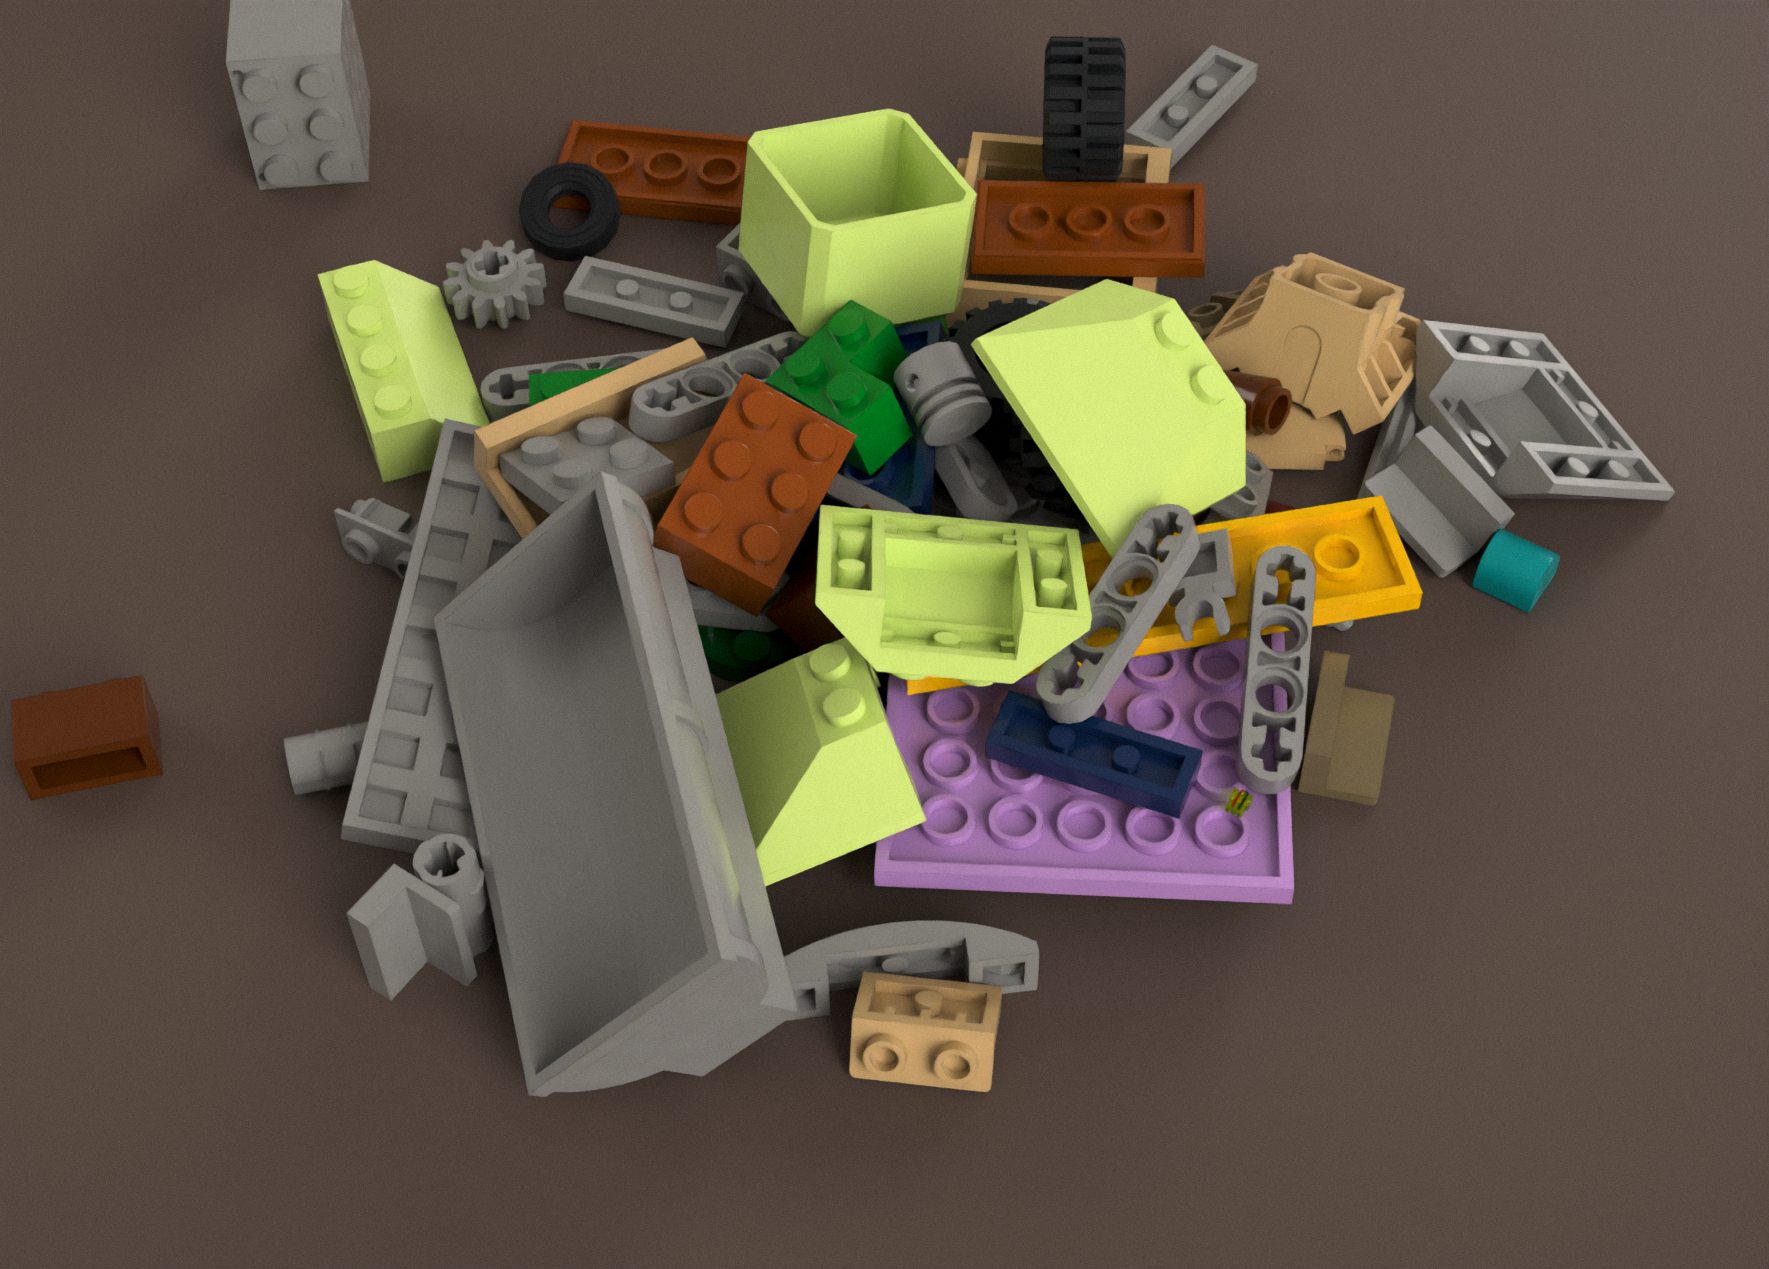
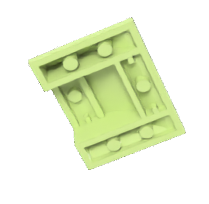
(1122, 404)
(950, 592)
(816, 760)

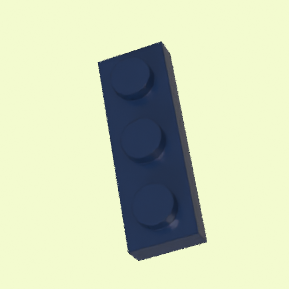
(1095, 755)

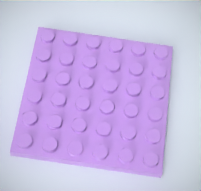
(1036, 834)

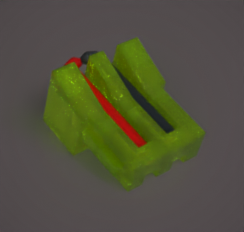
(1239, 802)

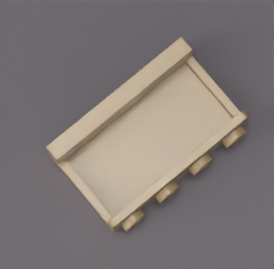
(600, 397)

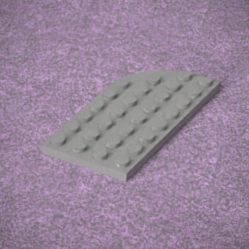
(410, 757)

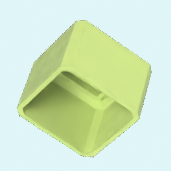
(855, 215)

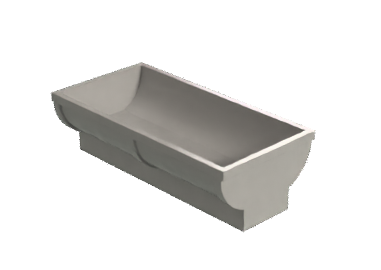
(608, 806)

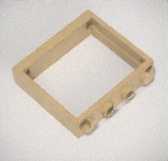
(1020, 159)

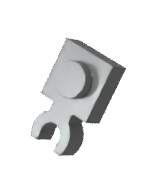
(1206, 584)

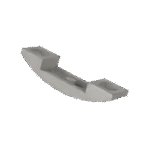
(913, 950)

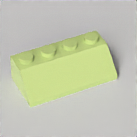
(399, 363)

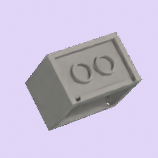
(300, 91)

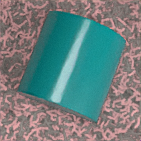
(1515, 570)

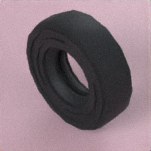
(563, 181)

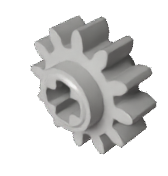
(495, 284)

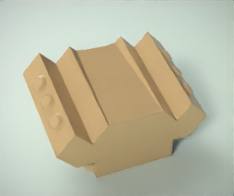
(1325, 336)

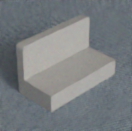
(1439, 503)
(403, 927)

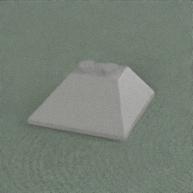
(1525, 417)

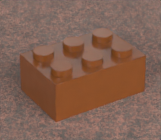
(752, 493)

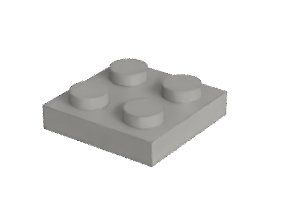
(561, 464)

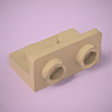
(925, 1031)

